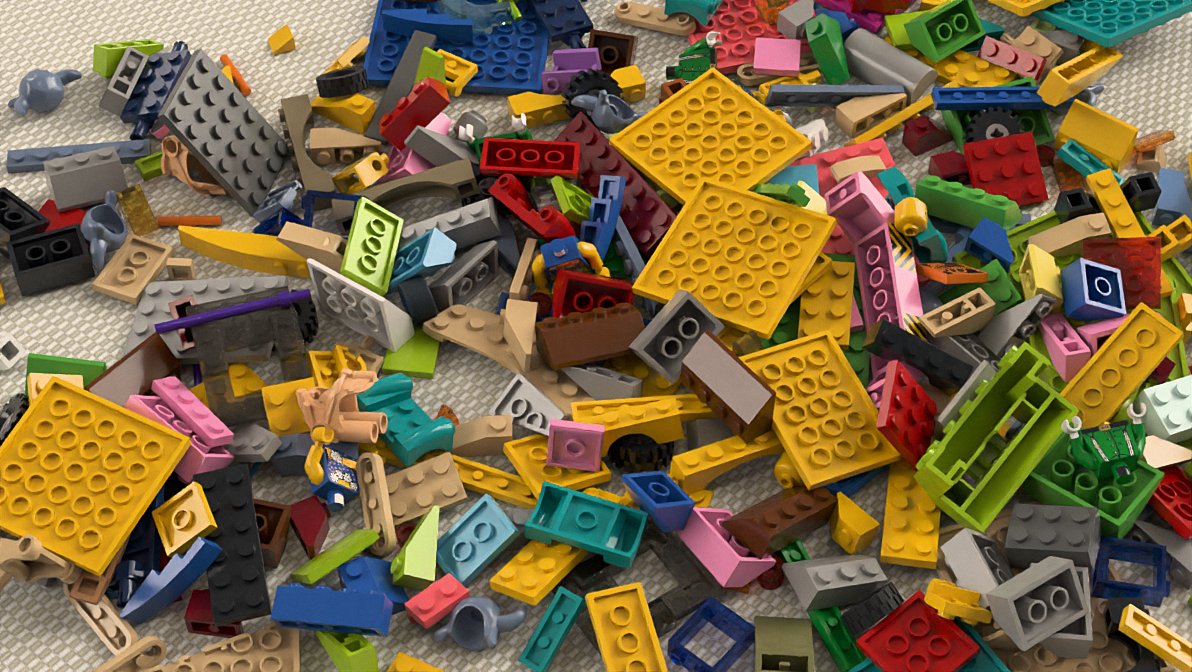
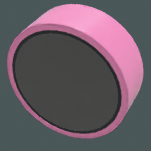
(159, 129)

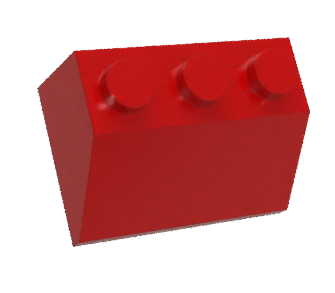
(418, 108)
(584, 292)

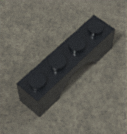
(1139, 190)
(895, 343)
(1144, 658)

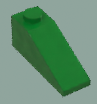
(827, 46)

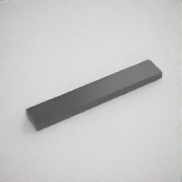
(401, 82)

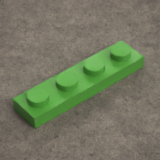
(787, 193)

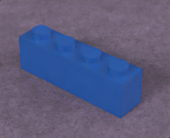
(332, 610)

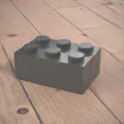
(1053, 531)

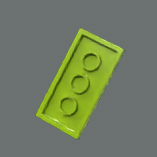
(371, 246)

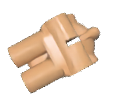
(179, 161)
(338, 409)

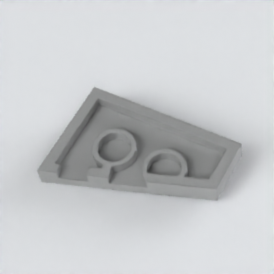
(544, 195)
(528, 406)
(252, 443)

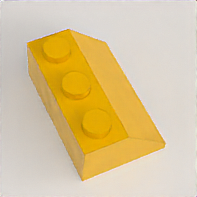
(1099, 134)

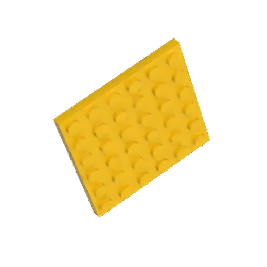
(710, 133)
(736, 255)
(82, 473)

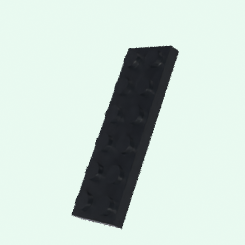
(238, 573)

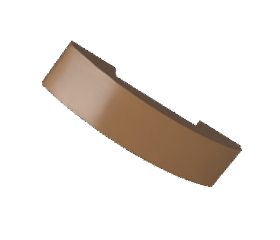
(91, 587)

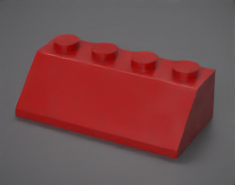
(530, 158)

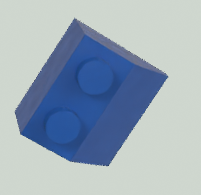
(1092, 291)
(661, 498)
(372, 574)

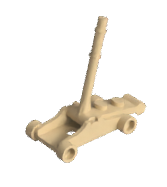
(29, 562)

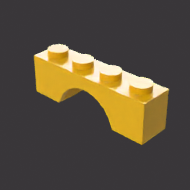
(656, 419)

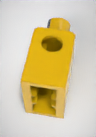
(366, 169)

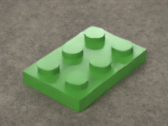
(998, 288)

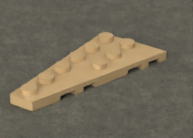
(262, 651)

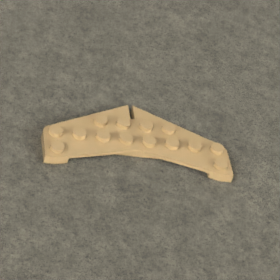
(483, 334)

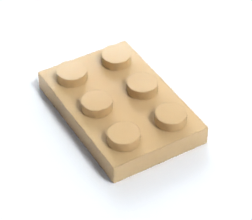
(133, 268)
(422, 486)

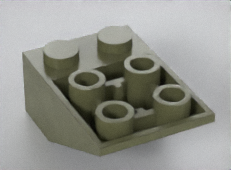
(783, 644)

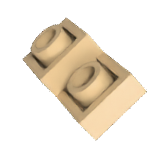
(868, 165)

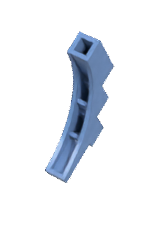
(1173, 200)

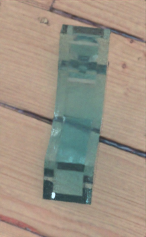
(482, 16)

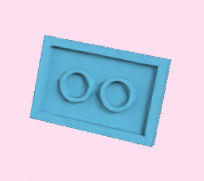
(475, 540)

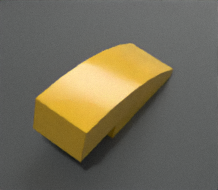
(1174, 237)

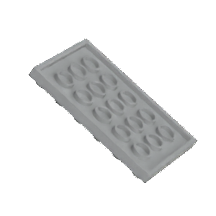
(155, 309)

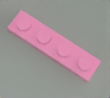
(192, 411)

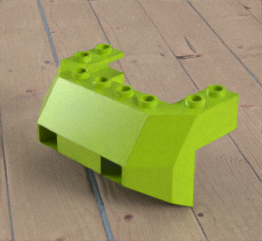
(983, 454)

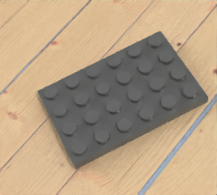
(224, 132)

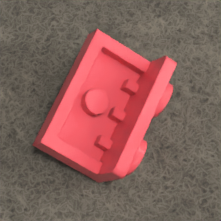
(436, 601)

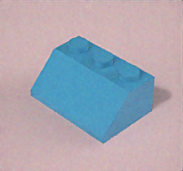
(422, 258)

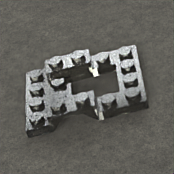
(239, 332)
(694, 581)

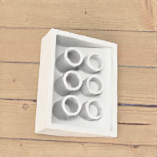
(360, 307)

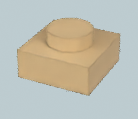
(180, 269)

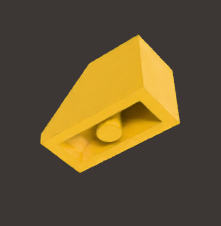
(851, 525)

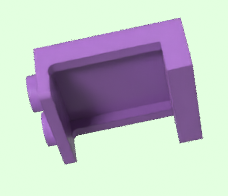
(567, 64)

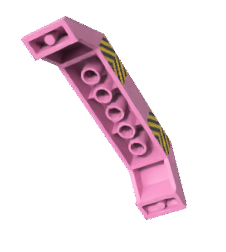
(883, 266)

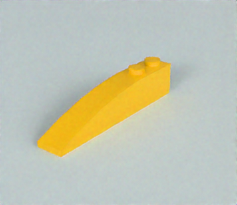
(1077, 74)
(245, 250)

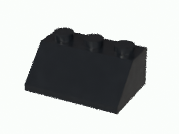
(18, 220)
(50, 259)

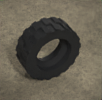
(342, 82)
(872, 609)

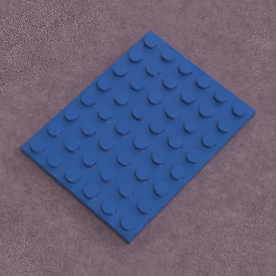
(507, 59)

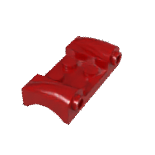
(546, 224)

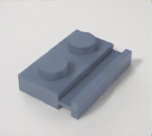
(277, 199)

